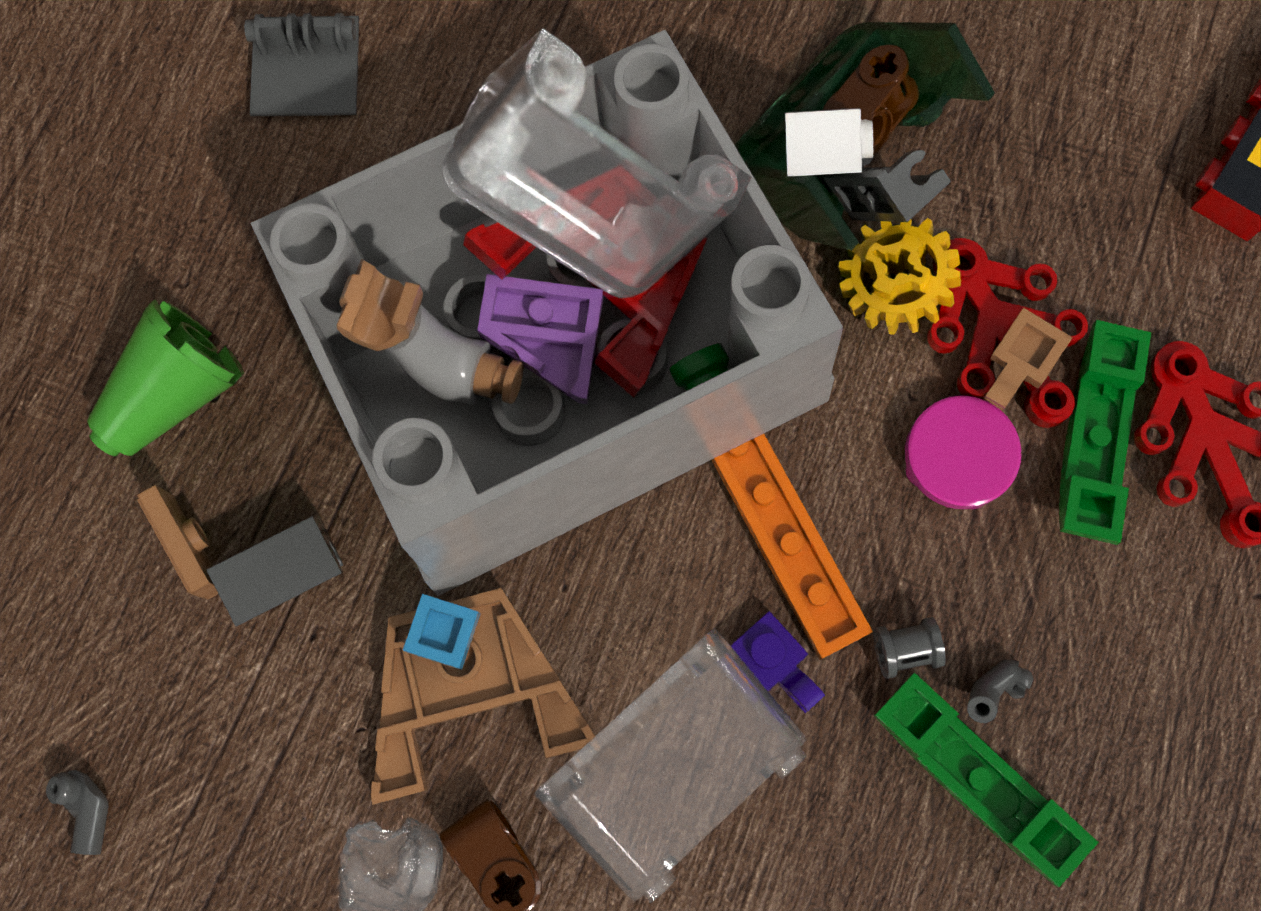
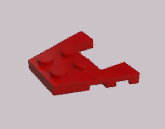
(633, 350)

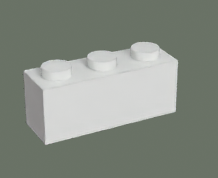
(827, 141)

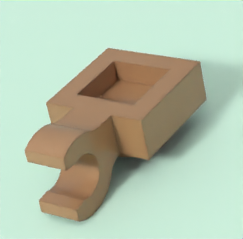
(1026, 354)

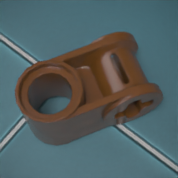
(880, 97)
(486, 850)

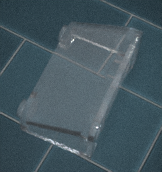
(574, 185)
(673, 767)

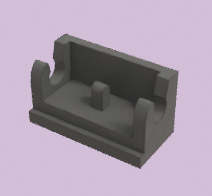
(887, 191)
(276, 570)

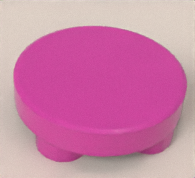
(962, 452)

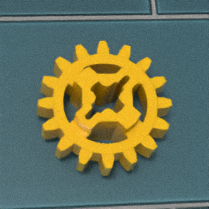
(906, 296)

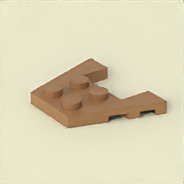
(498, 671)

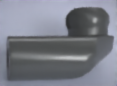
(988, 689)
(85, 804)

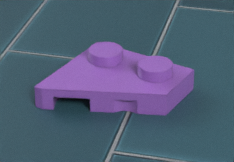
(544, 327)

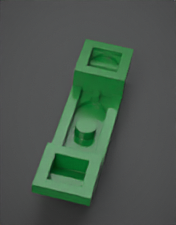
(1099, 431)
(984, 782)

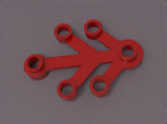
(994, 322)
(1205, 433)

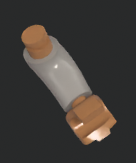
(450, 366)

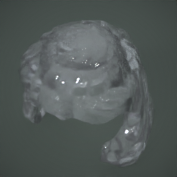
(389, 867)

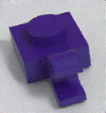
(774, 659)

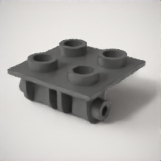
(303, 65)

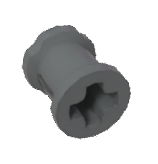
(909, 647)

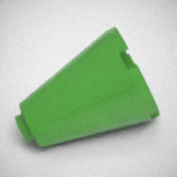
(159, 380)

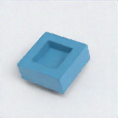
(441, 631)

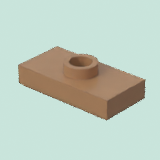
(181, 539)

